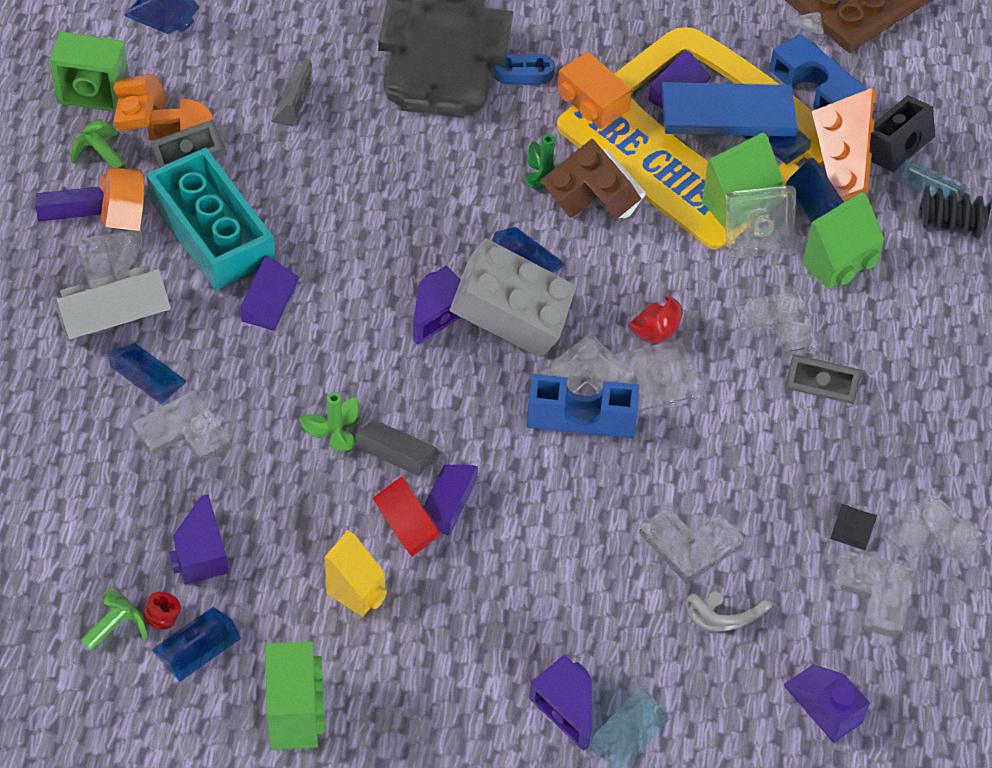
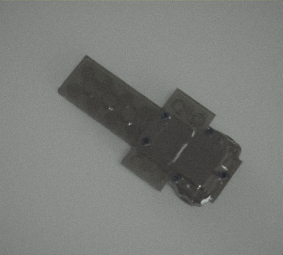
(442, 53)

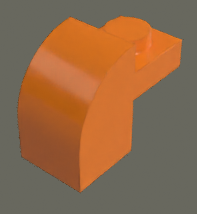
(136, 101)
(170, 121)
(122, 198)

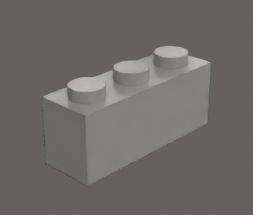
(111, 302)

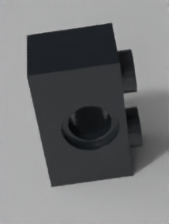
(901, 133)

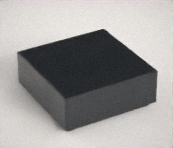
(853, 527)

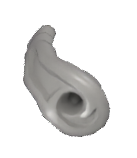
(704, 613)

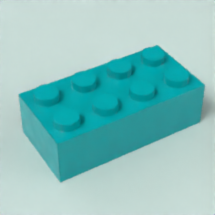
(210, 218)

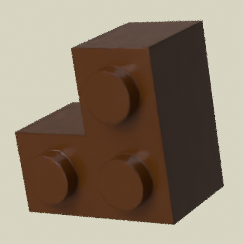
(590, 176)

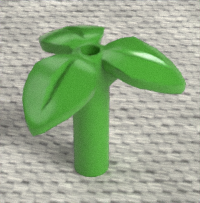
(93, 136)
(339, 416)
(121, 611)

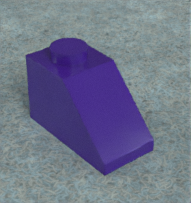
(434, 302)
(198, 545)
(566, 698)
(829, 700)

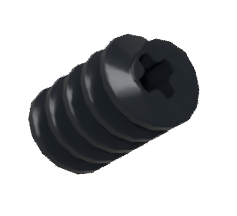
(954, 212)

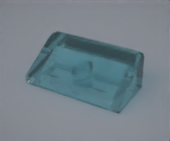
(917, 176)
(629, 729)

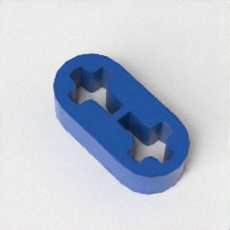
(524, 70)

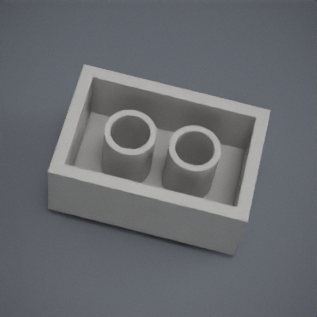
(513, 298)

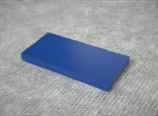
(728, 109)

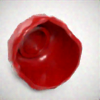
(657, 321)

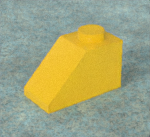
(354, 575)

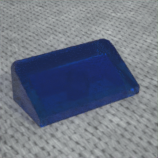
(814, 190)
(526, 247)
(145, 372)
(197, 643)

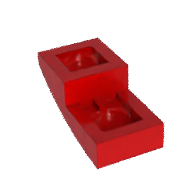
(407, 516)

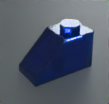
(163, 14)

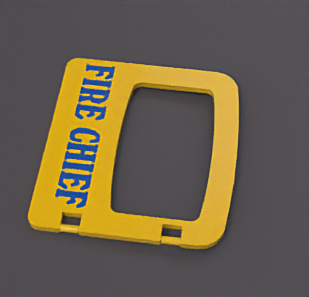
(661, 162)

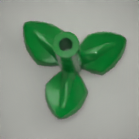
(540, 158)

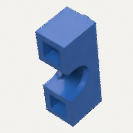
(803, 61)
(605, 413)

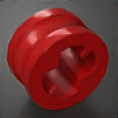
(161, 601)

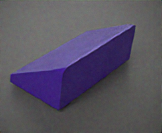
(684, 70)
(69, 203)
(268, 294)
(450, 495)

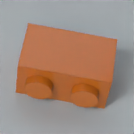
(594, 90)

